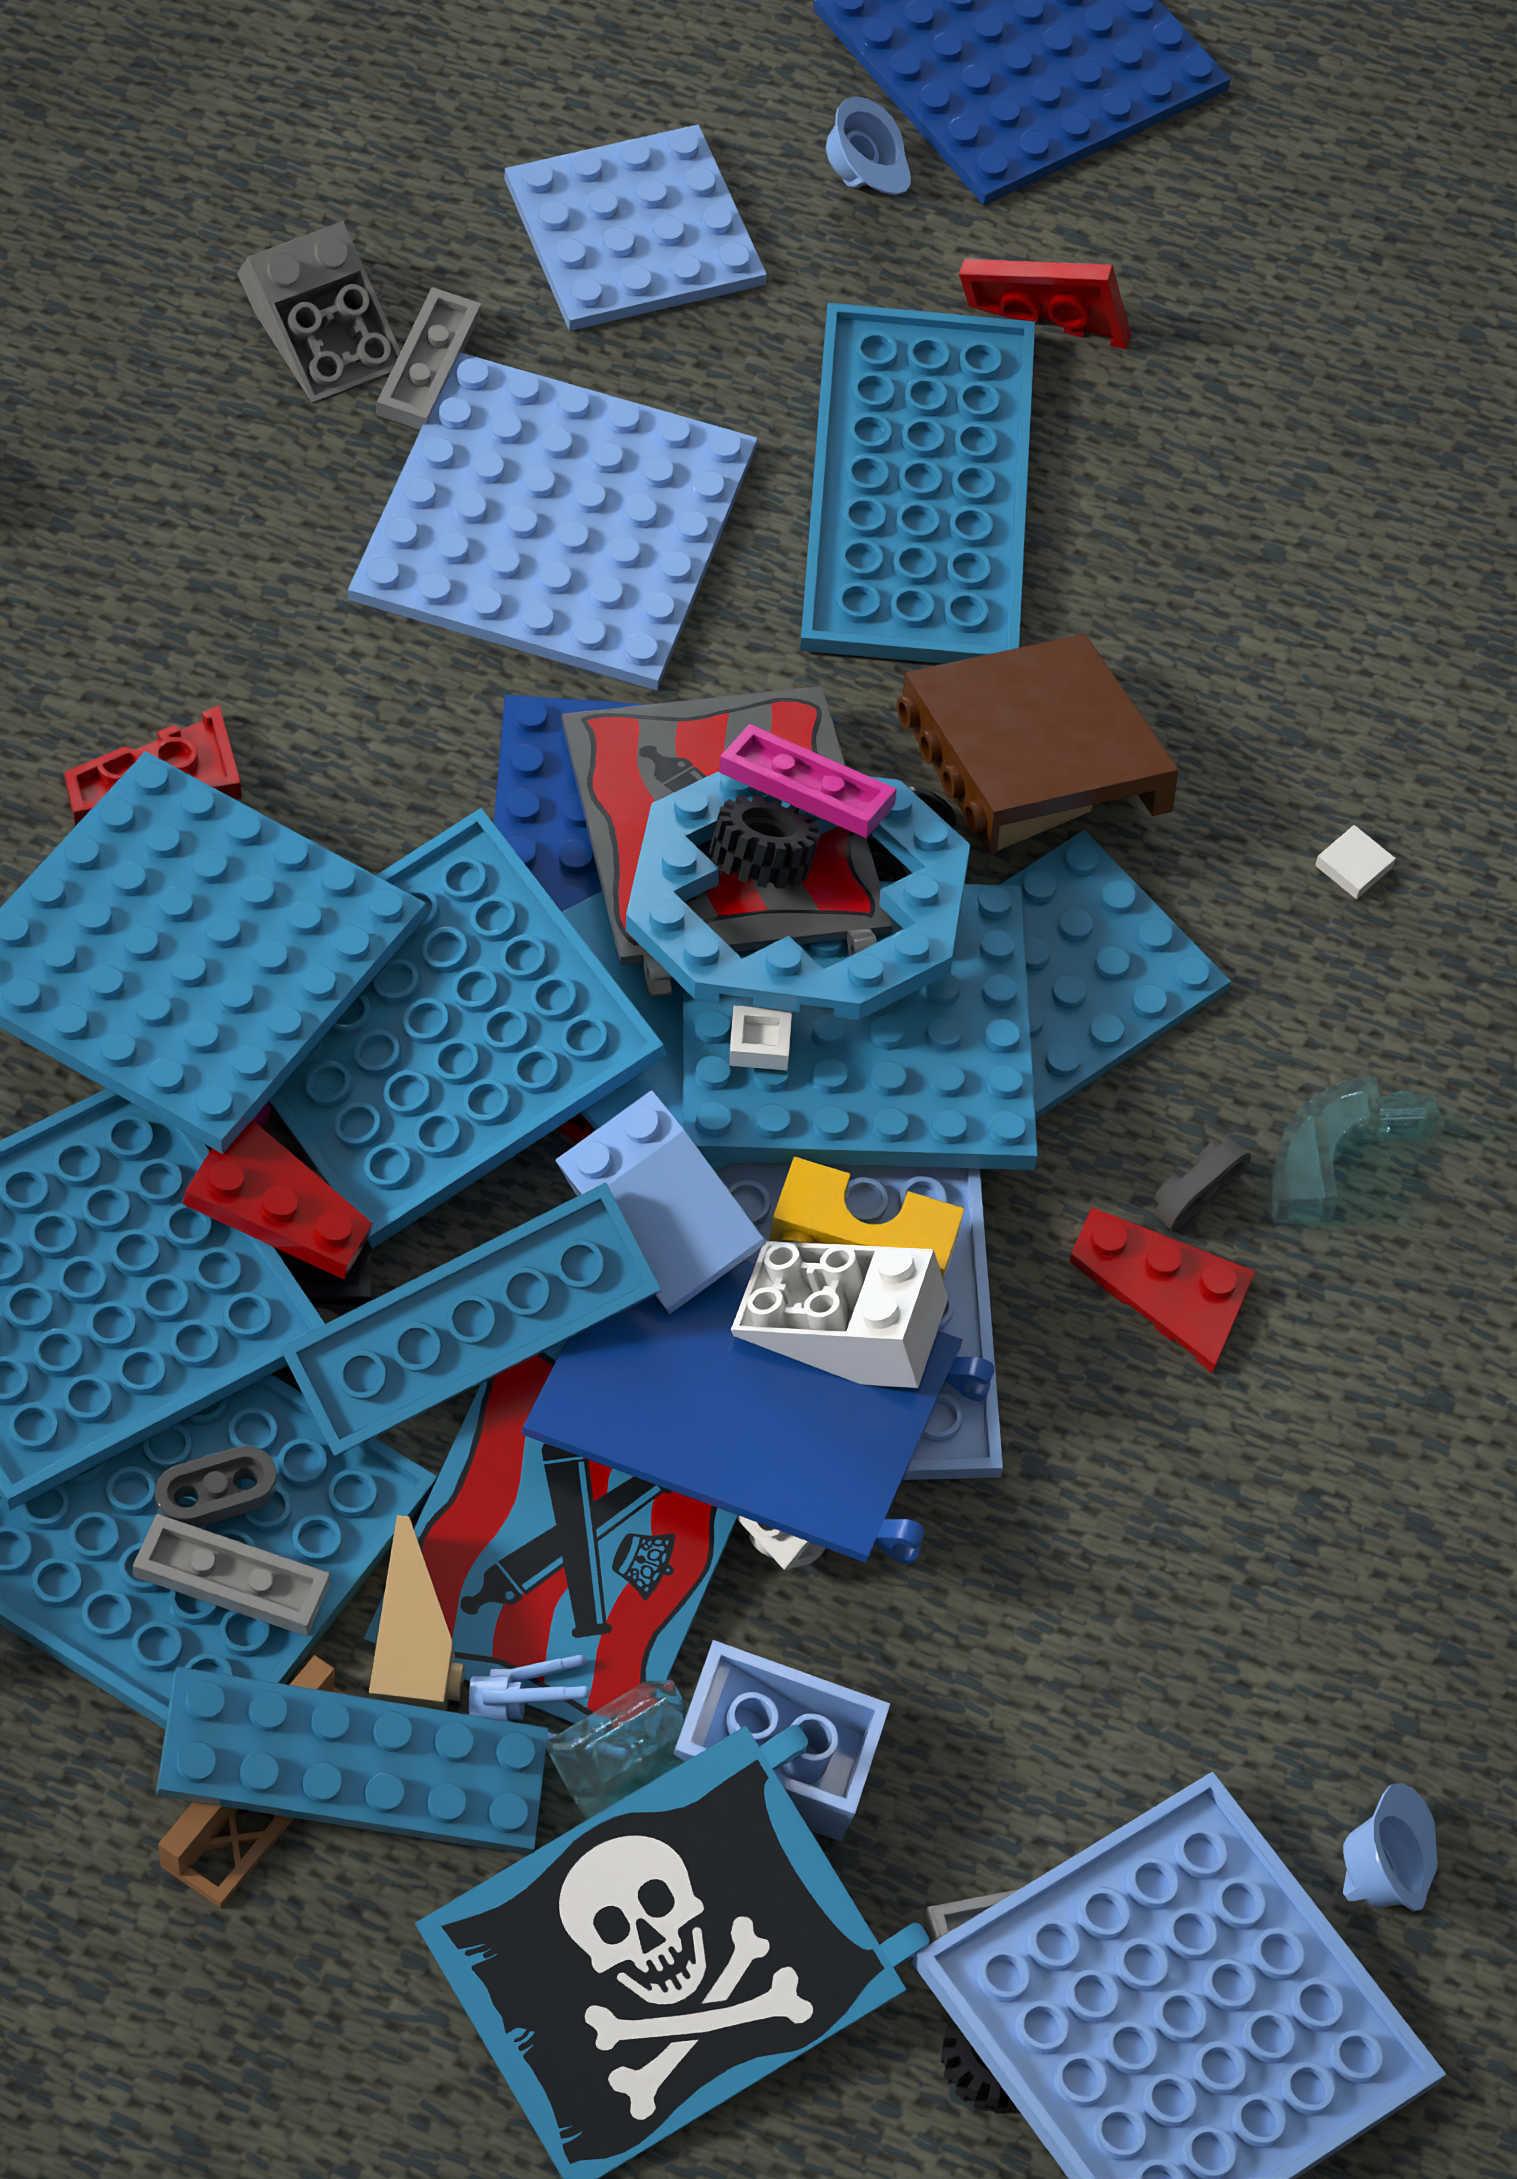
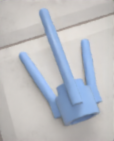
(505, 1697)

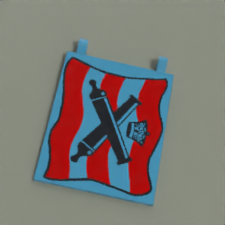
(560, 1554)

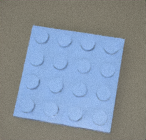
(634, 227)

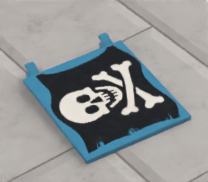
(663, 1956)

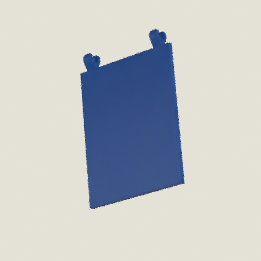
(746, 1424)

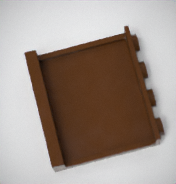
(1034, 735)

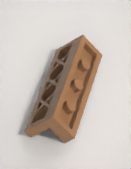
(203, 1822)

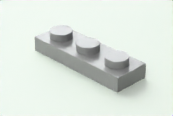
(428, 358)
(231, 1575)

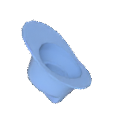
(868, 147)
(1393, 1852)

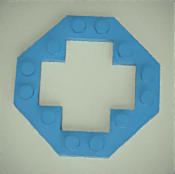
(783, 973)

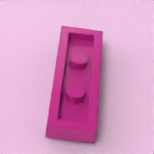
(807, 780)

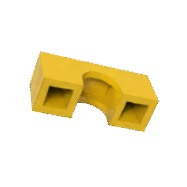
(816, 1212)

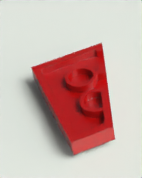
(1066, 293)

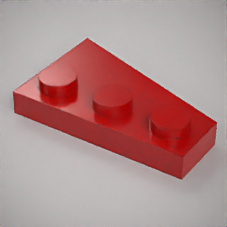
(197, 750)
(278, 1201)
(1170, 1283)

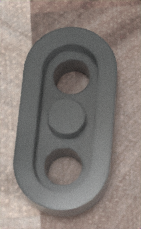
(1212, 1173)
(213, 1485)

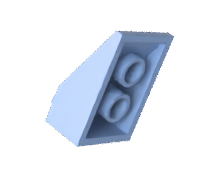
(668, 1196)
(768, 1698)

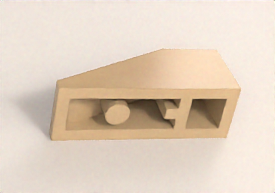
(413, 1645)

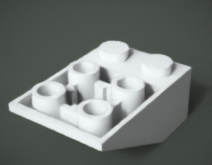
(846, 1309)

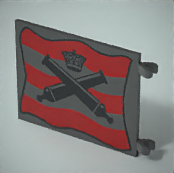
(651, 750)

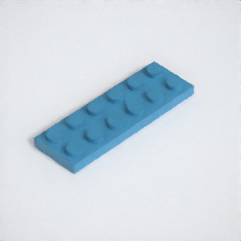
(470, 1319)
(352, 1761)

